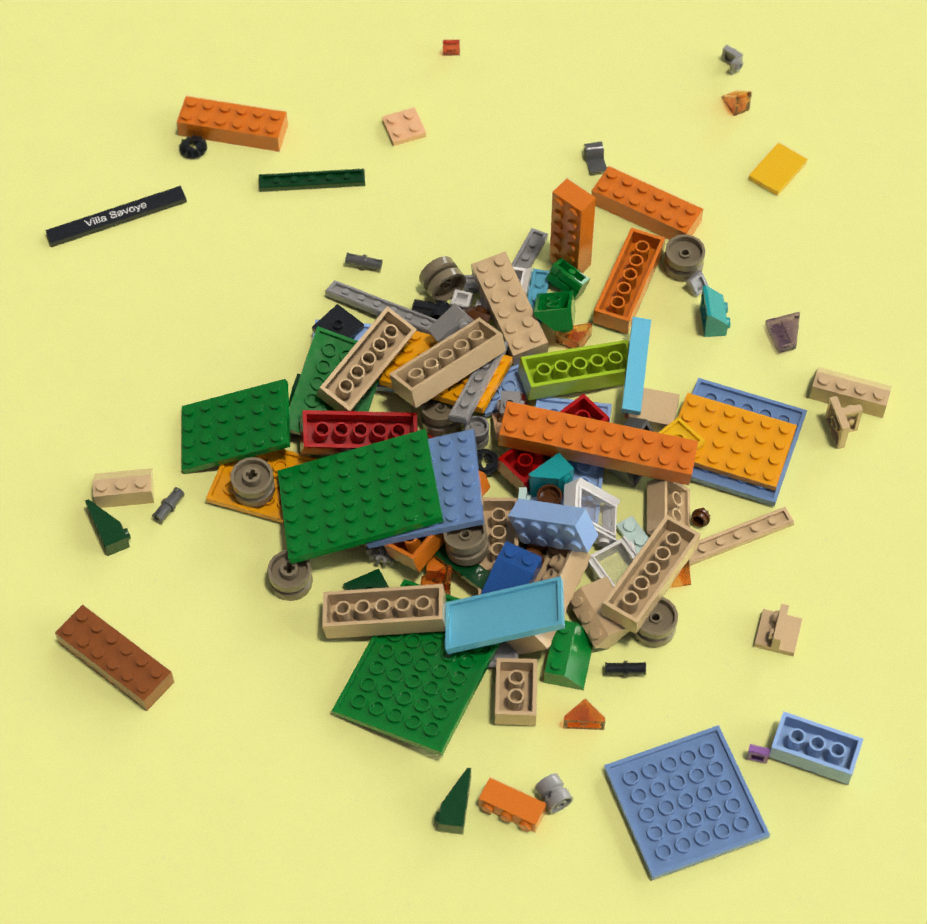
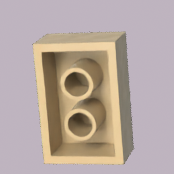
(516, 691)

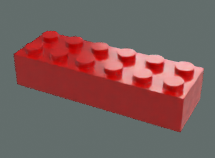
(345, 430)
(517, 464)

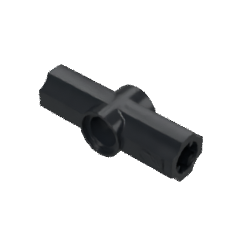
(431, 309)

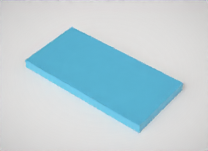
(504, 615)

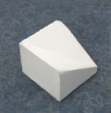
(462, 298)

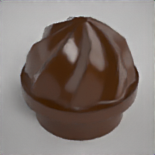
(700, 517)

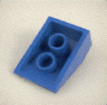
(513, 568)

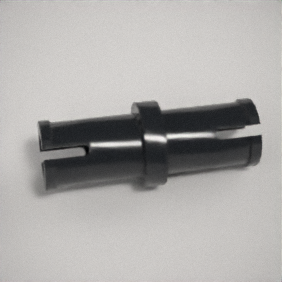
(625, 668)

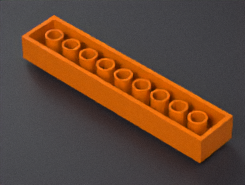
(598, 443)

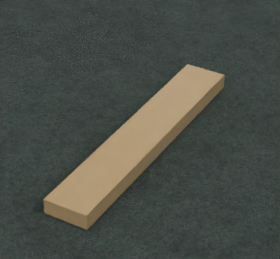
(741, 535)

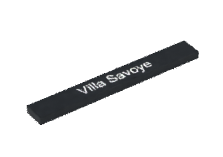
(115, 216)

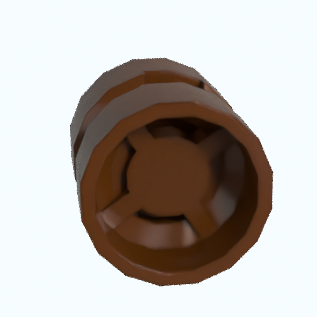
(549, 494)

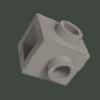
(512, 396)

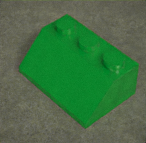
(556, 310)
(569, 657)

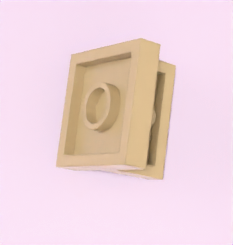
(842, 420)
(778, 631)

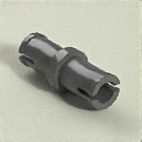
(363, 261)
(168, 505)

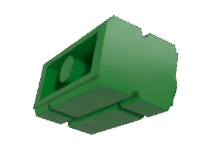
(567, 278)

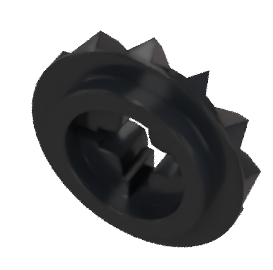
(190, 152)
(491, 459)

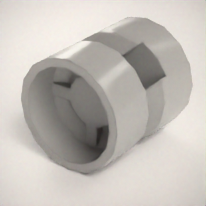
(481, 430)
(552, 791)

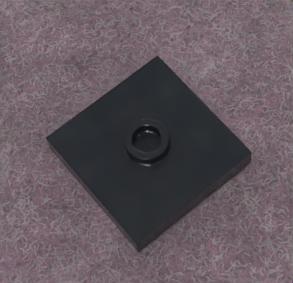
(340, 322)

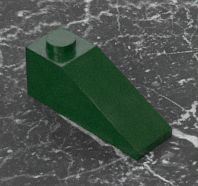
(109, 529)
(454, 807)

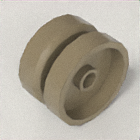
(684, 256)
(442, 278)
(436, 419)
(252, 482)
(467, 545)
(289, 580)
(659, 625)

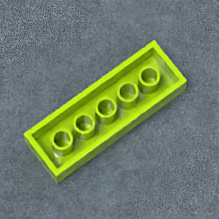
(574, 369)

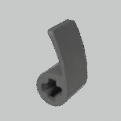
(595, 157)

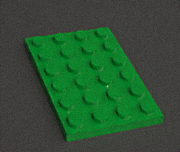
(322, 358)
(235, 426)

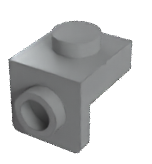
(733, 58)

